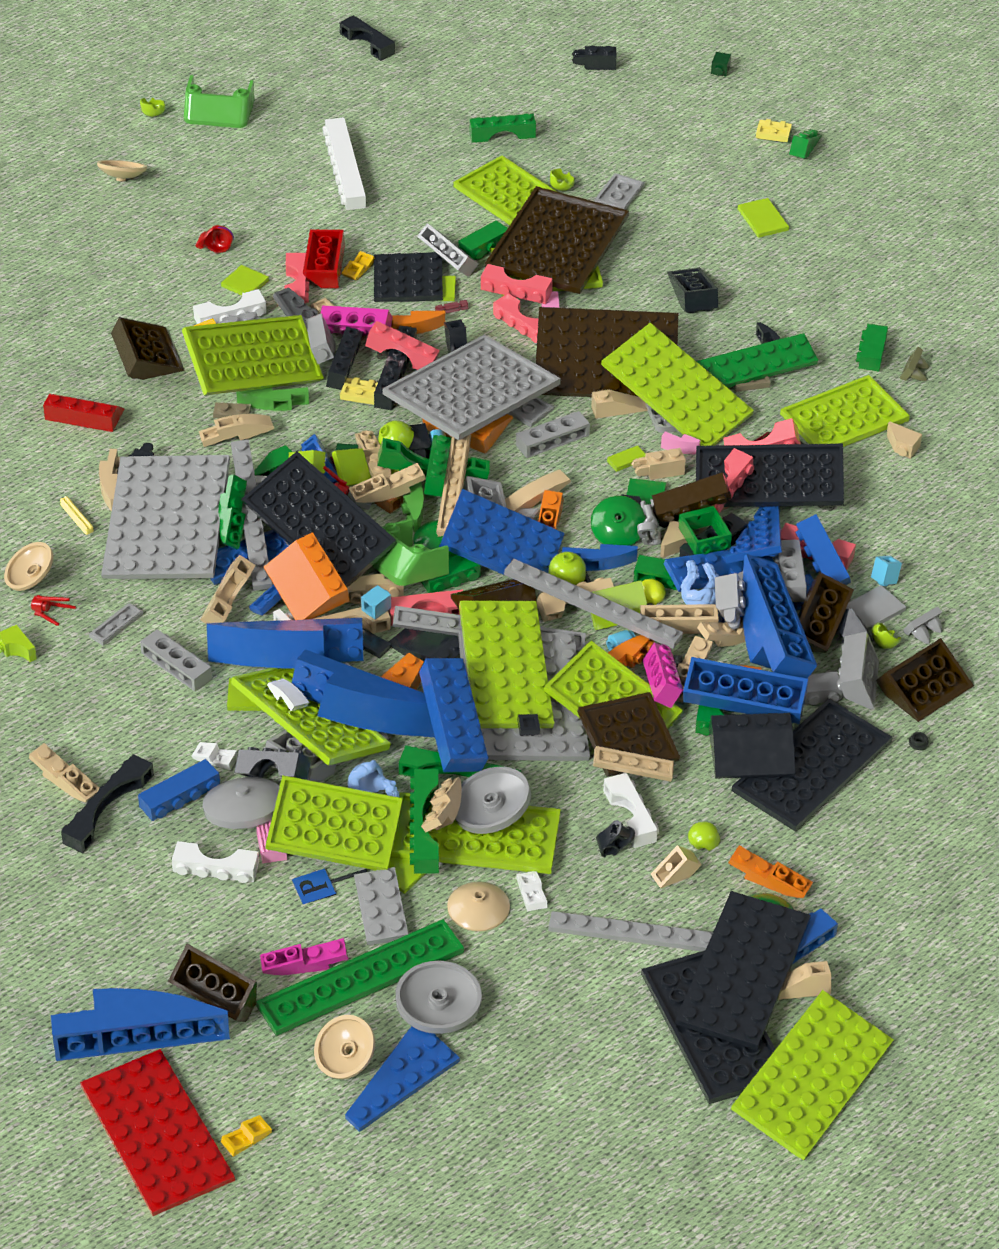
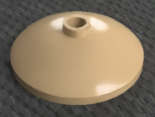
(121, 169)
(28, 566)
(478, 906)
(337, 1040)

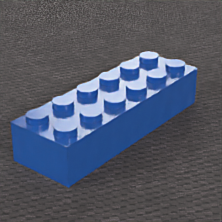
(744, 689)
(453, 715)

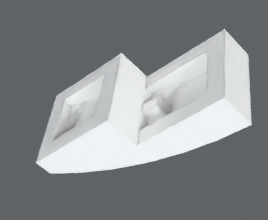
(289, 693)
(216, 756)
(531, 890)

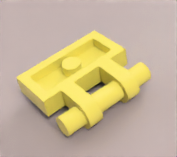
(773, 130)
(358, 390)

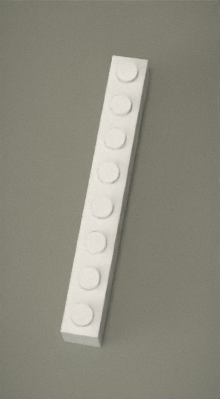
(344, 164)

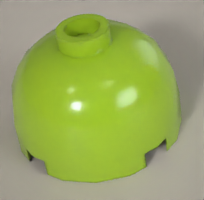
(396, 431)
(568, 567)

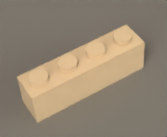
(682, 617)

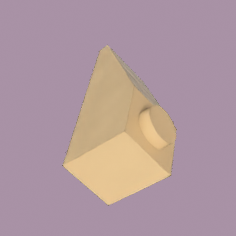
(614, 403)

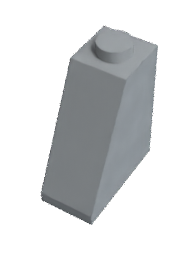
(320, 338)

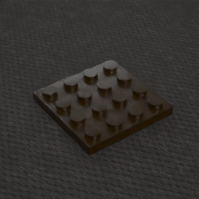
(629, 726)

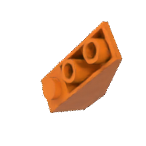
(551, 508)

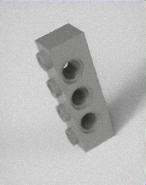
(447, 250)
(552, 434)
(792, 569)
(176, 660)

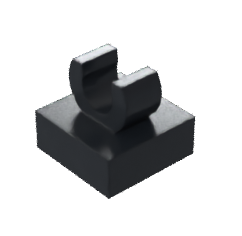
(528, 724)

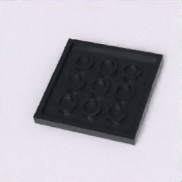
(408, 277)

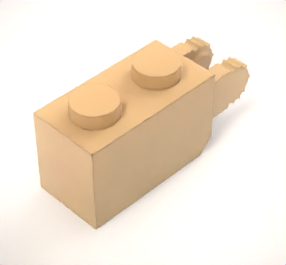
(660, 464)

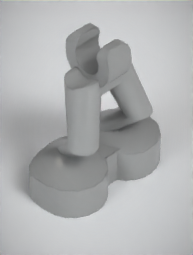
(647, 530)

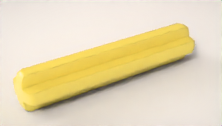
(76, 515)

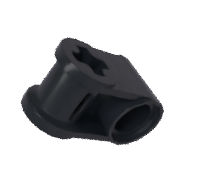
(612, 838)

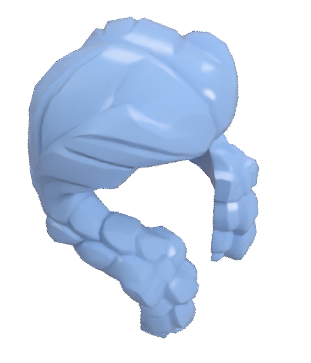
(703, 596)
(370, 778)

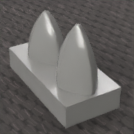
(918, 626)

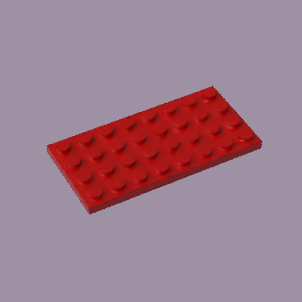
(157, 1132)

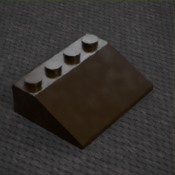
(145, 349)
(925, 681)

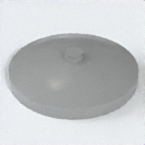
(493, 800)
(241, 802)
(438, 997)

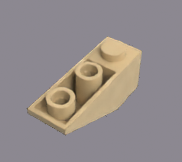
(807, 981)

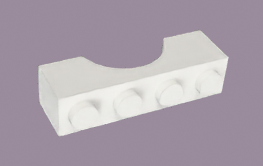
(250, 302)
(623, 792)
(238, 866)

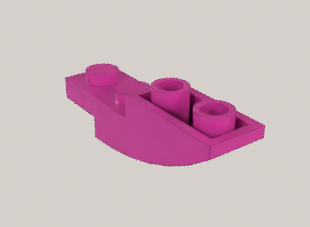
(299, 960)

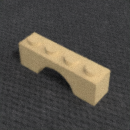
(227, 590)
(553, 608)
(374, 626)

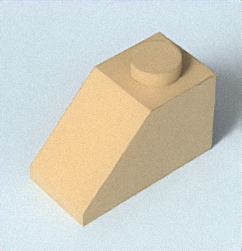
(903, 440)
(672, 540)
(676, 867)

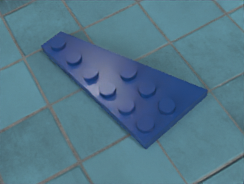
(760, 537)
(410, 1067)

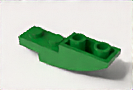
(231, 511)

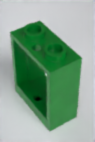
(708, 516)

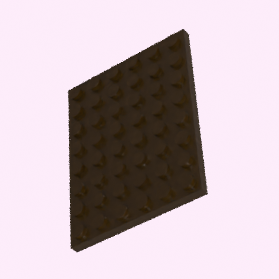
(558, 239)
(577, 340)

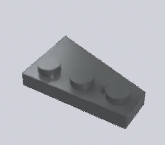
(293, 304)

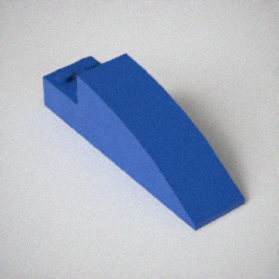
(771, 622)
(283, 641)
(361, 697)
(136, 1022)

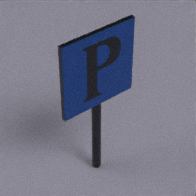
(318, 885)

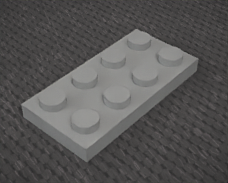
(380, 906)

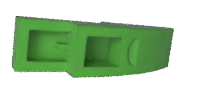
(274, 399)
(414, 505)

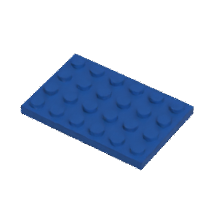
(497, 535)

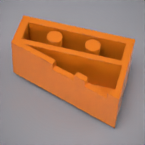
(406, 671)

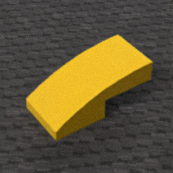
(359, 266)
(250, 1133)

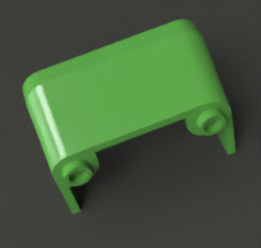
(218, 109)
(411, 564)

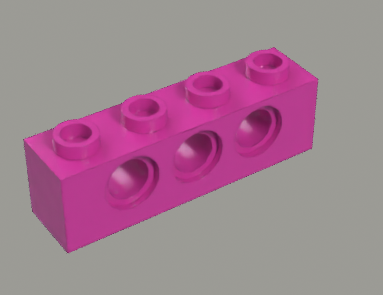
(349, 315)
(662, 675)

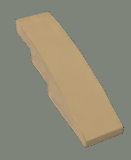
(533, 492)

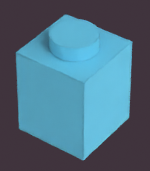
(886, 570)
(376, 602)

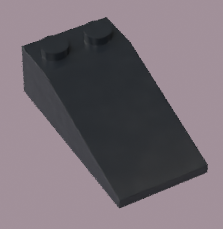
(694, 290)
(426, 644)

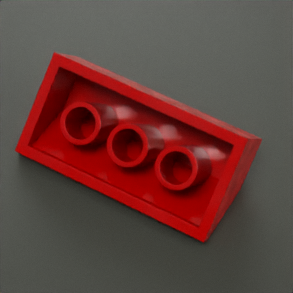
(324, 257)
(82, 412)

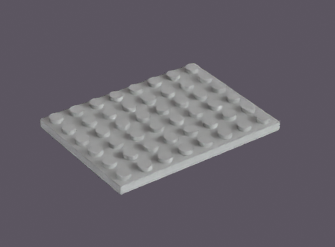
(471, 387)
(165, 517)
(561, 743)

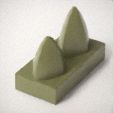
(912, 366)

